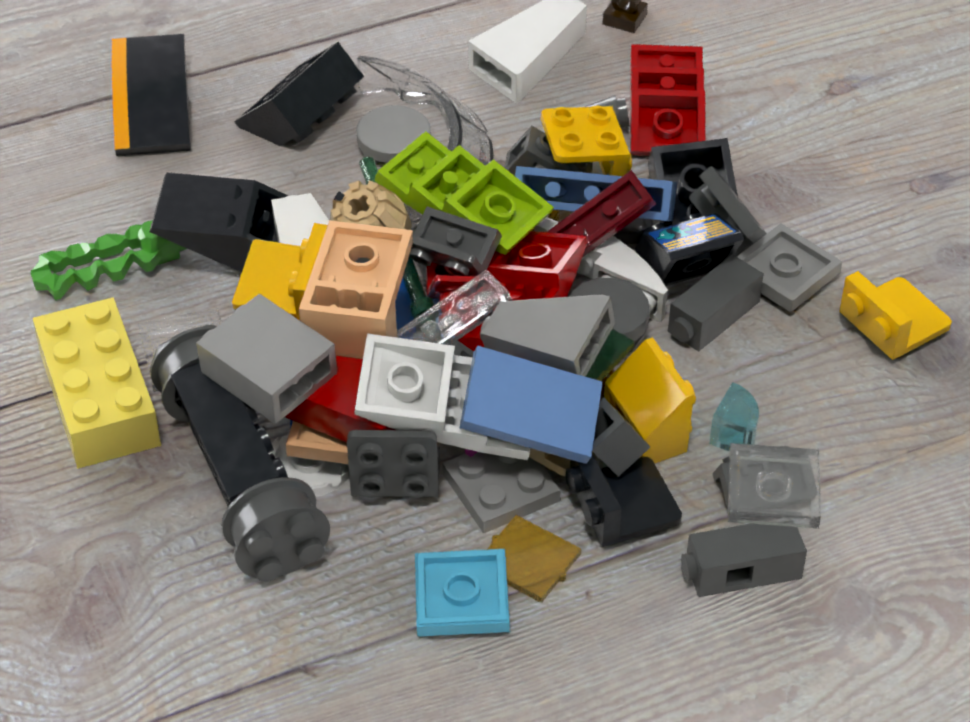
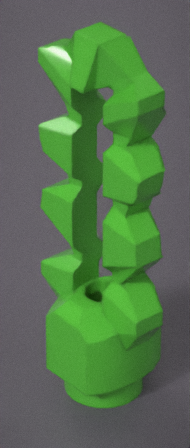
(153, 252)

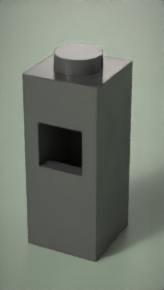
(715, 302)
(743, 558)

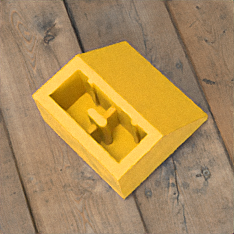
(653, 400)

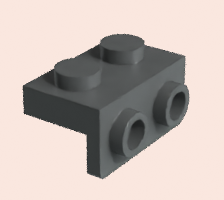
(454, 243)

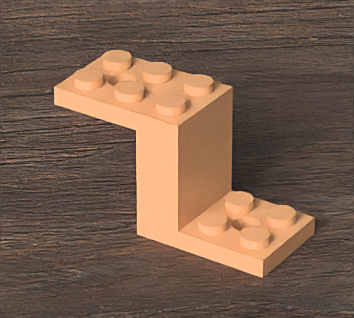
(348, 302)

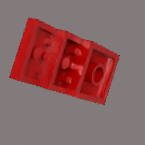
(666, 96)
(535, 269)

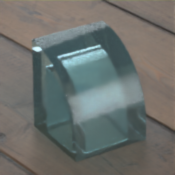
(735, 419)

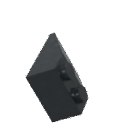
(684, 164)

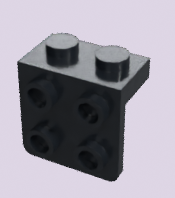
(623, 505)

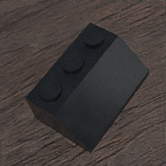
(303, 97)

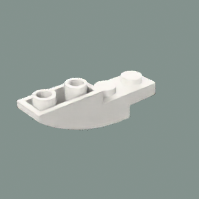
(621, 262)

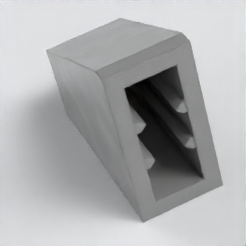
(551, 330)

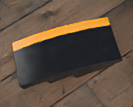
(150, 95)

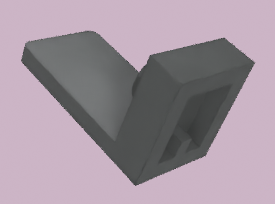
(534, 150)

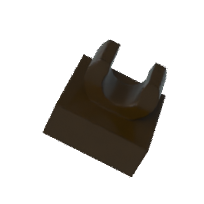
(625, 14)

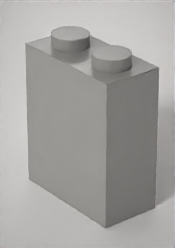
(267, 358)

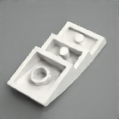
(422, 389)

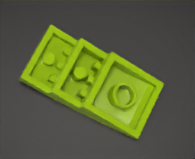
(463, 186)

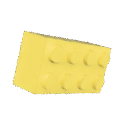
(96, 382)

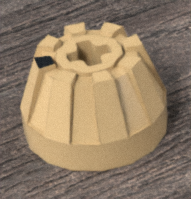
(370, 206)

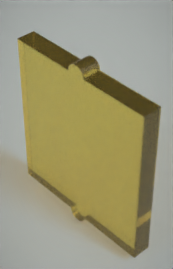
(534, 557)

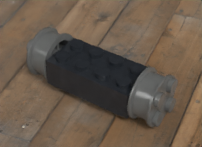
(268, 514)

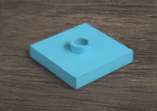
(461, 592)

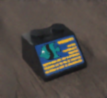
(688, 247)

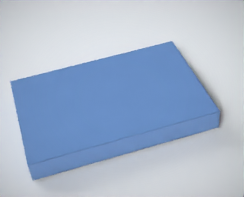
(531, 405)

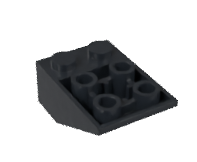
(215, 215)

